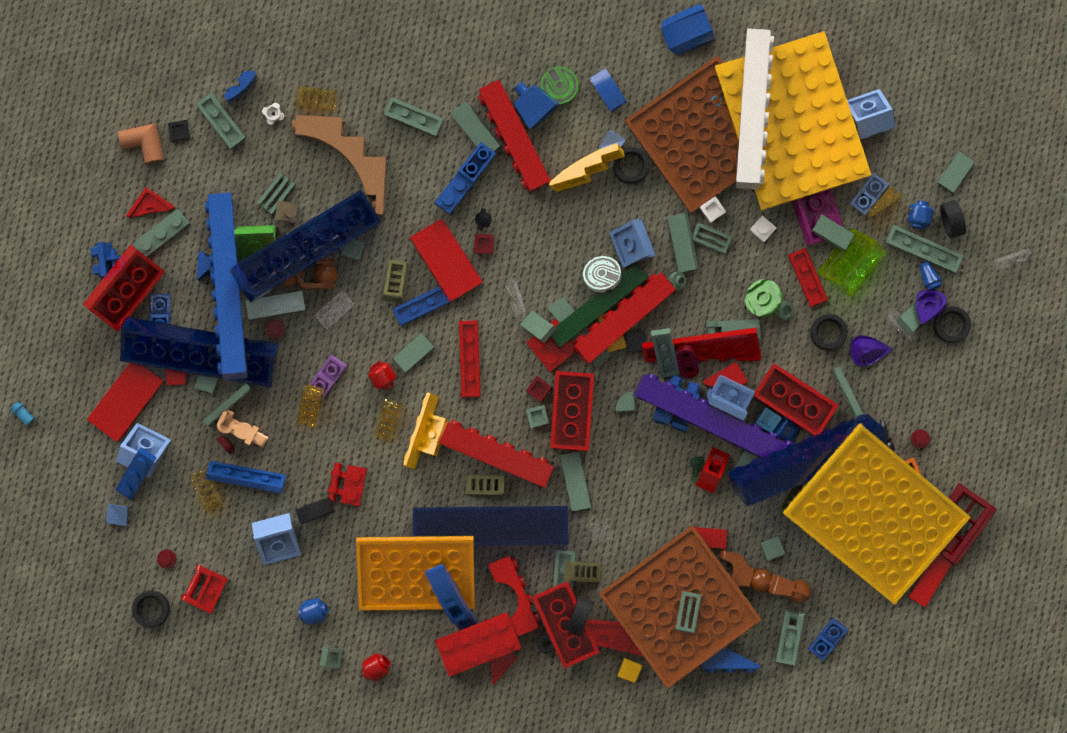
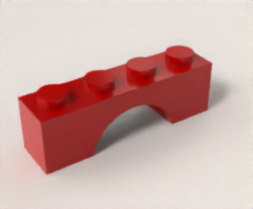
(505, 572)

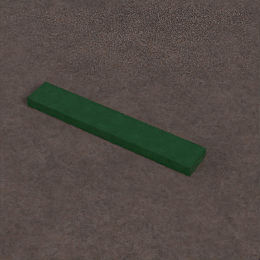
(598, 306)

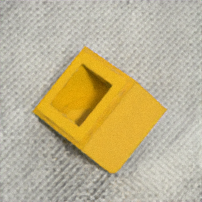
(629, 670)

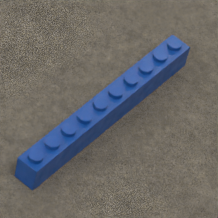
(227, 289)

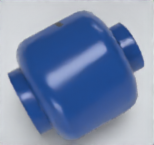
(920, 215)
(313, 611)

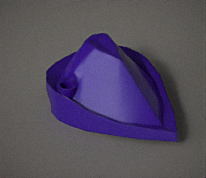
(929, 305)
(868, 350)

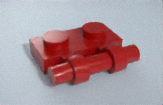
(352, 487)

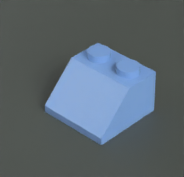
(871, 114)
(148, 440)
(276, 539)

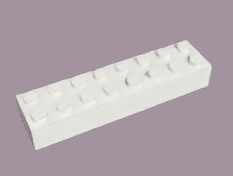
(753, 107)

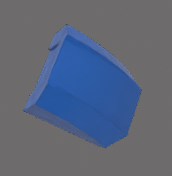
(687, 30)

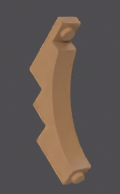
(330, 132)

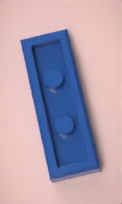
(420, 306)

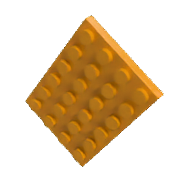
(394, 570)

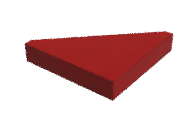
(149, 203)
(500, 665)

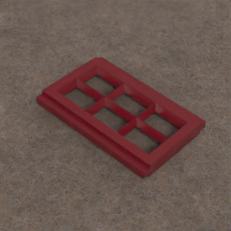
(977, 527)

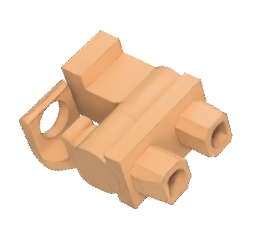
(244, 431)

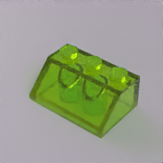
(852, 267)

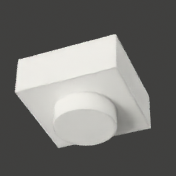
(712, 209)
(763, 229)

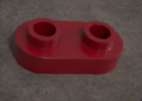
(687, 361)

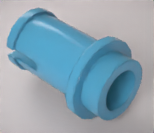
(22, 413)

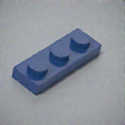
(135, 473)

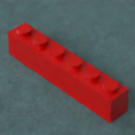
(514, 136)
(624, 318)
(495, 454)

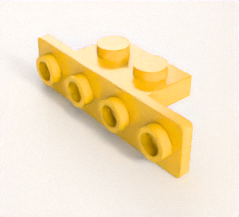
(426, 432)

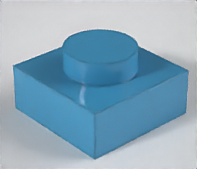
(768, 419)

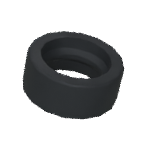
(645, 166)
(953, 219)
(966, 325)
(814, 332)
(315, 510)
(136, 609)
(580, 616)

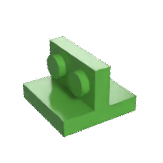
(252, 239)

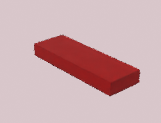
(807, 277)

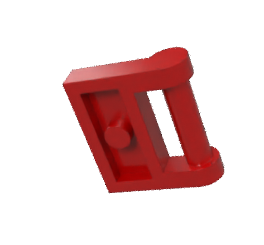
(210, 591)

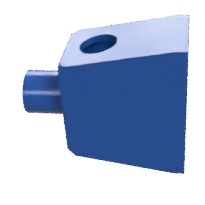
(534, 104)

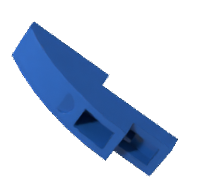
(465, 178)
(450, 597)

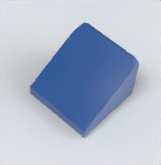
(786, 430)

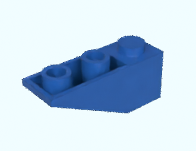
(728, 661)

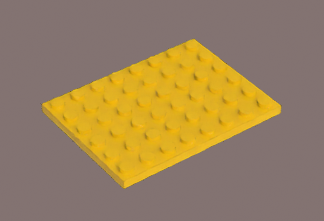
(809, 122)
(876, 514)

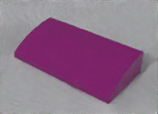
(808, 211)

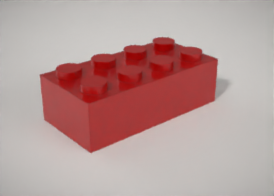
(124, 288)
(795, 400)
(572, 411)
(556, 610)
(478, 644)

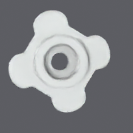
(267, 111)

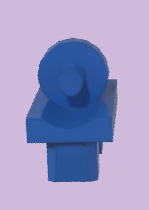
(107, 258)

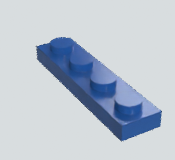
(246, 477)

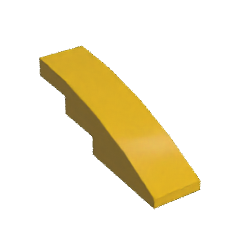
(581, 171)

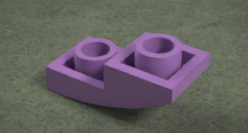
(328, 374)

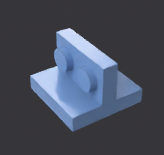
(632, 243)
(730, 397)

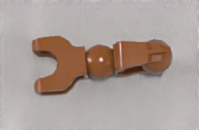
(324, 274)
(763, 581)

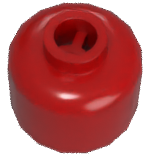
(382, 375)
(375, 667)

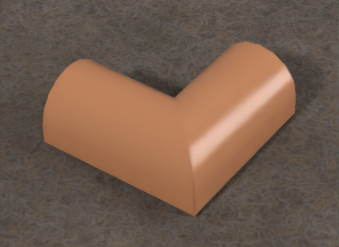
(146, 138)

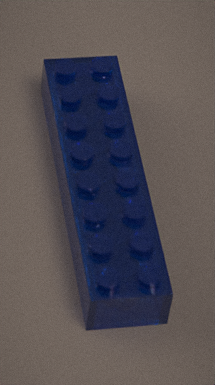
(305, 246)
(192, 351)
(795, 463)
(495, 524)

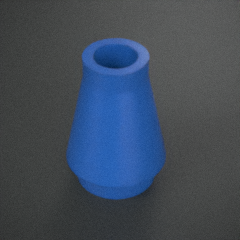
(930, 278)

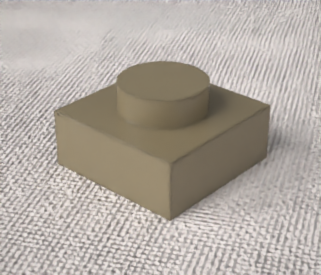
(286, 211)

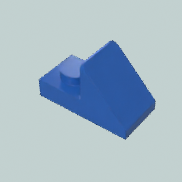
(203, 266)

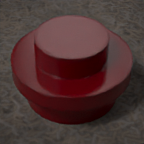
(275, 329)
(920, 438)
(166, 559)

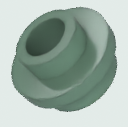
(678, 280)

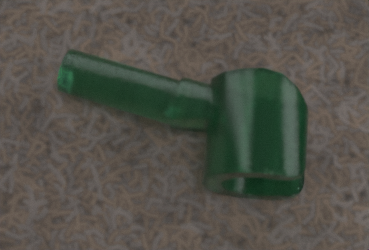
(695, 464)

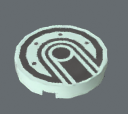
(602, 274)

